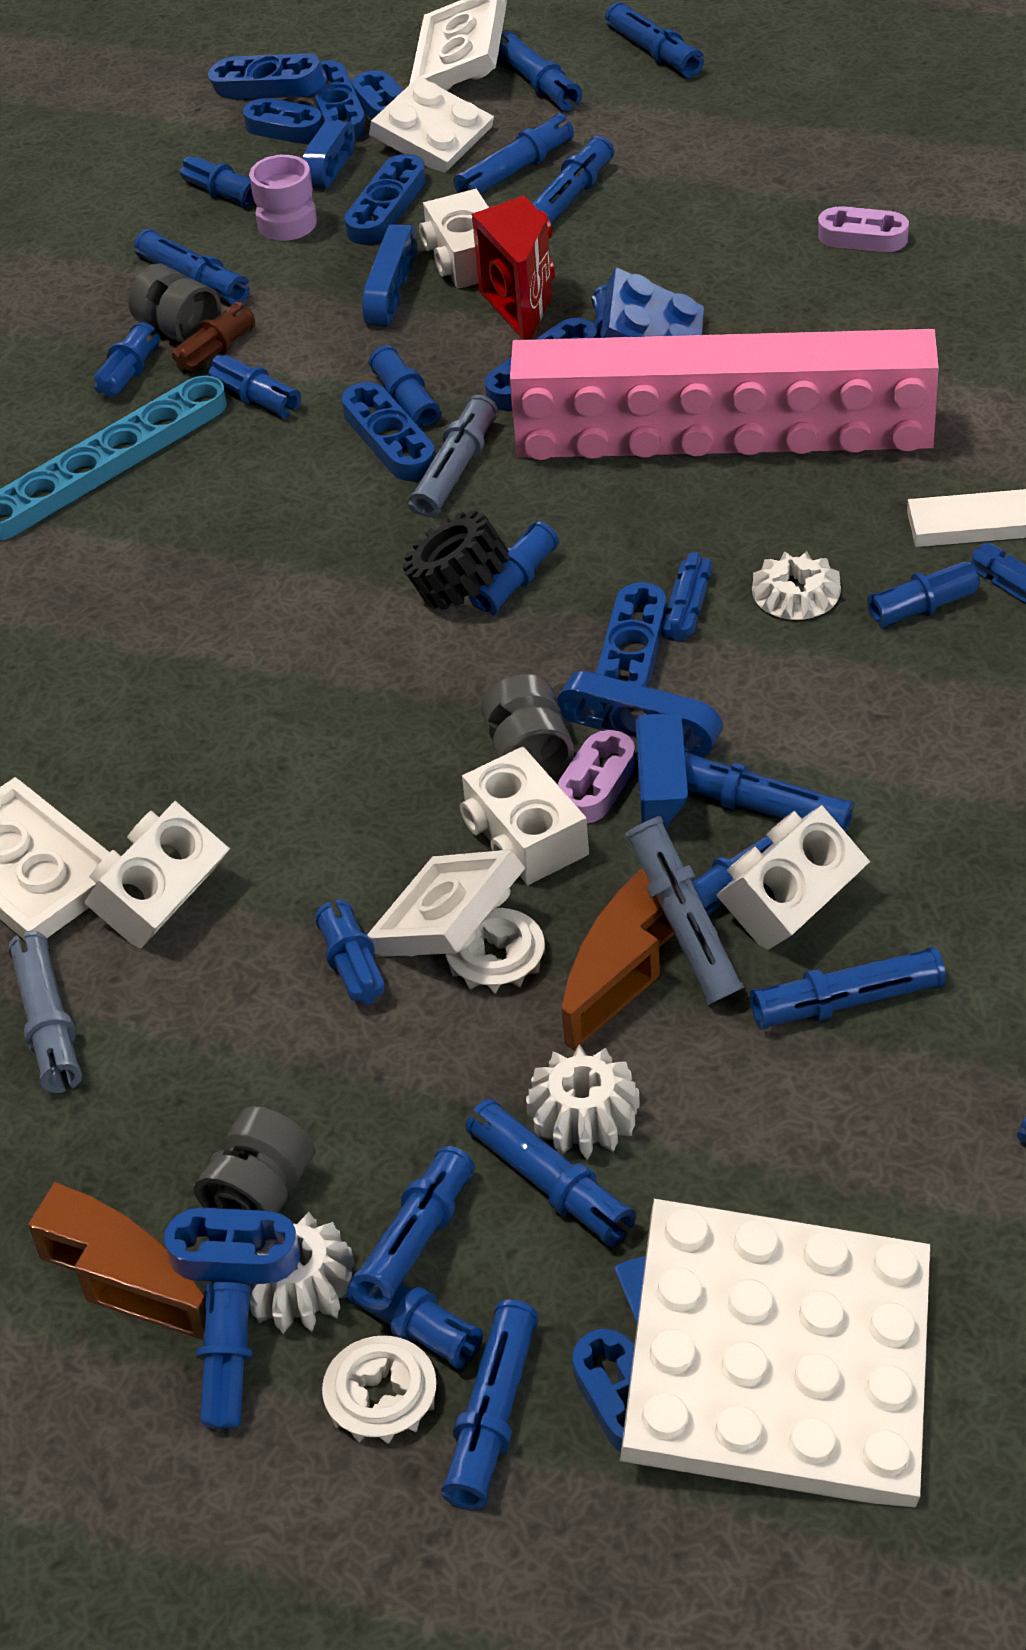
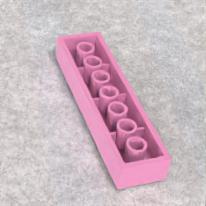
(724, 393)

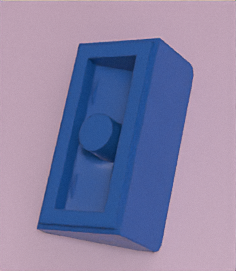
(661, 766)

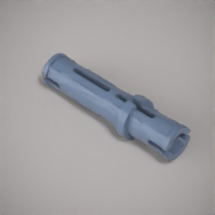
(461, 442)
(651, 842)
(48, 1027)

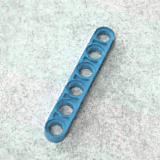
(108, 462)

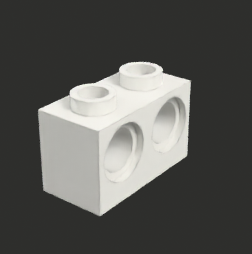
(524, 812)
(160, 878)
(796, 882)

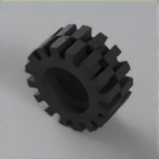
(456, 560)

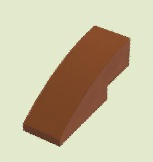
(614, 960)
(115, 1261)

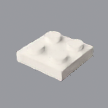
(430, 124)
(446, 904)

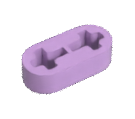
(863, 229)
(606, 781)

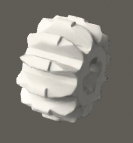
(583, 1101)
(315, 1283)

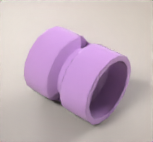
(283, 197)

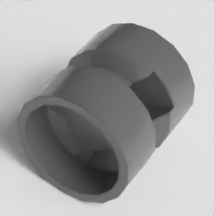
(172, 301)
(527, 714)
(258, 1163)

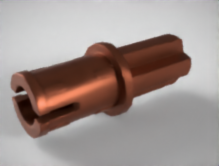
(213, 337)

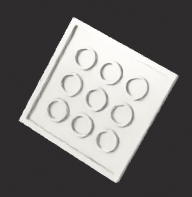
(780, 1355)

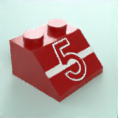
(514, 262)

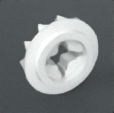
(784, 599)
(506, 930)
(366, 1364)

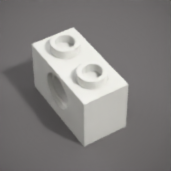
(451, 235)

